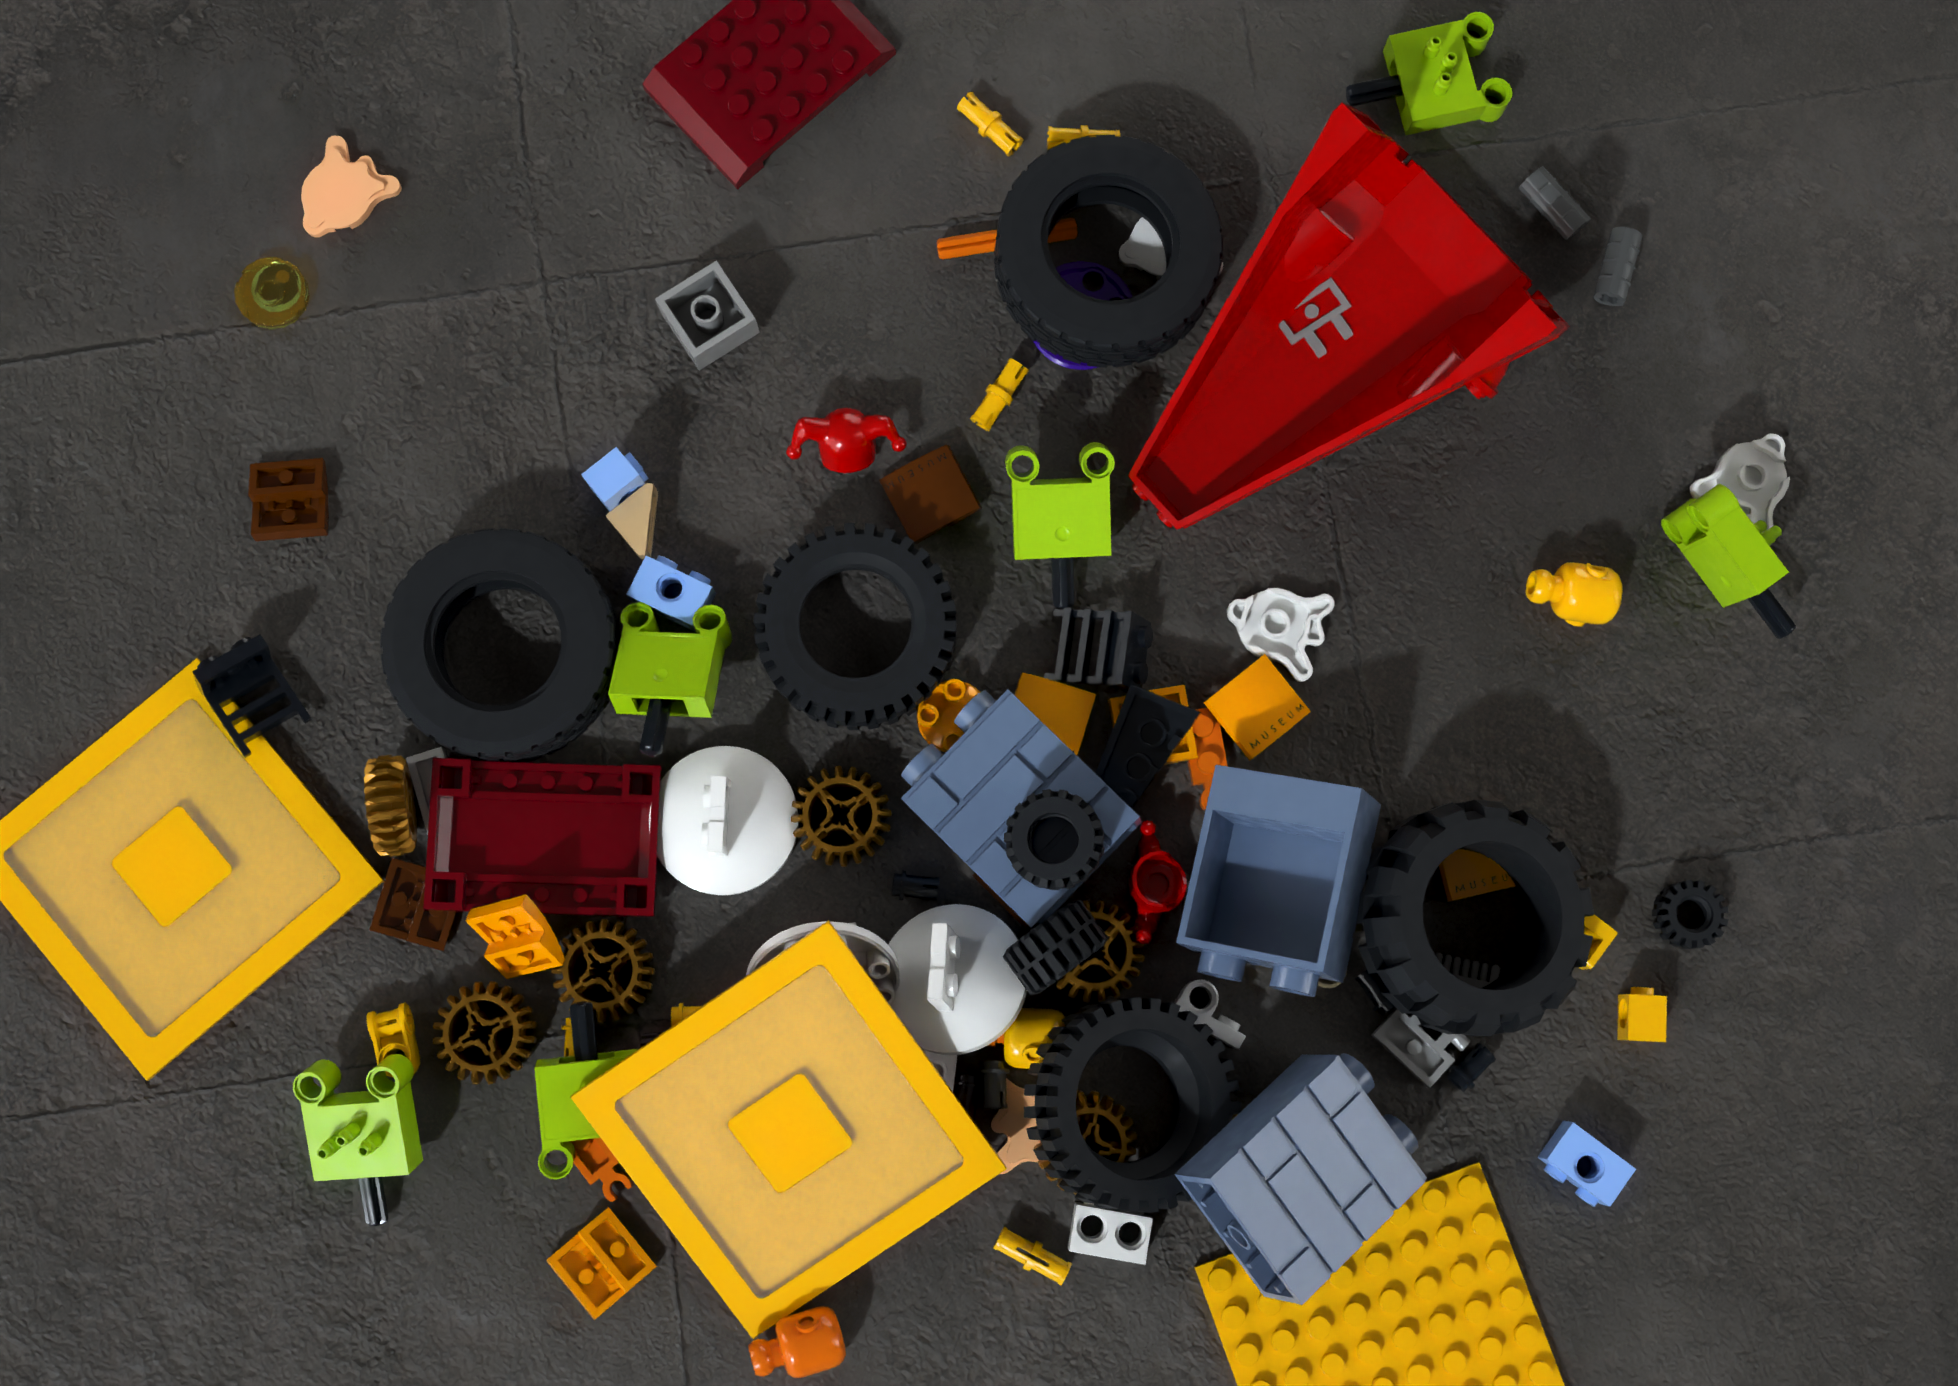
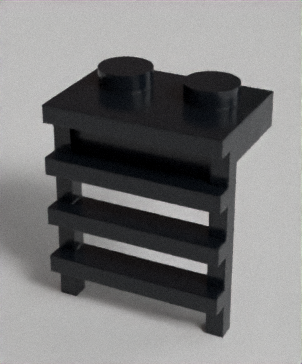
(1121, 648)
(239, 673)

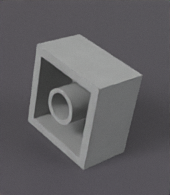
(707, 315)

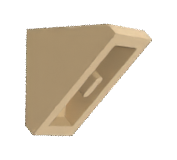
(636, 519)

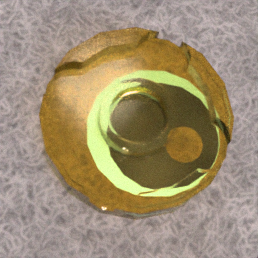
(272, 293)

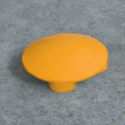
(939, 711)

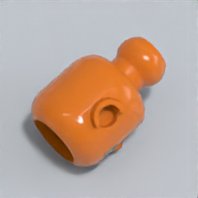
(803, 1344)

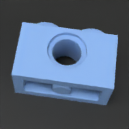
(615, 478)
(656, 576)
(1607, 1173)

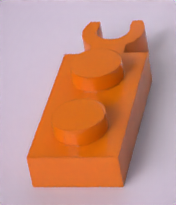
(1209, 751)
(598, 1162)

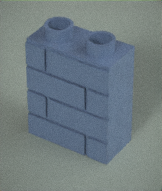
(982, 780)
(1278, 877)
(1304, 1175)

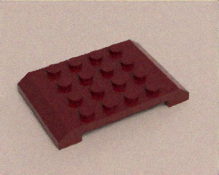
(763, 75)
(543, 830)

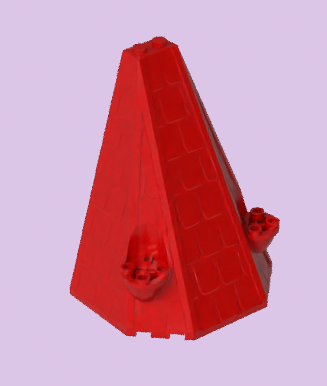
(1427, 316)

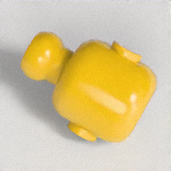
(1578, 592)
(1027, 1034)

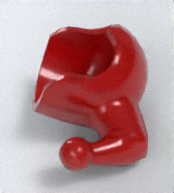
(845, 438)
(1155, 883)

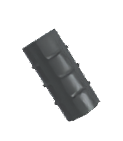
(1554, 203)
(1618, 266)

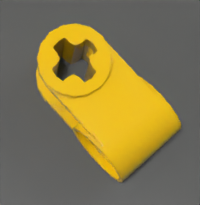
(395, 1036)

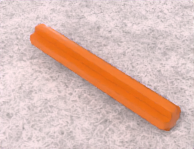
(985, 241)

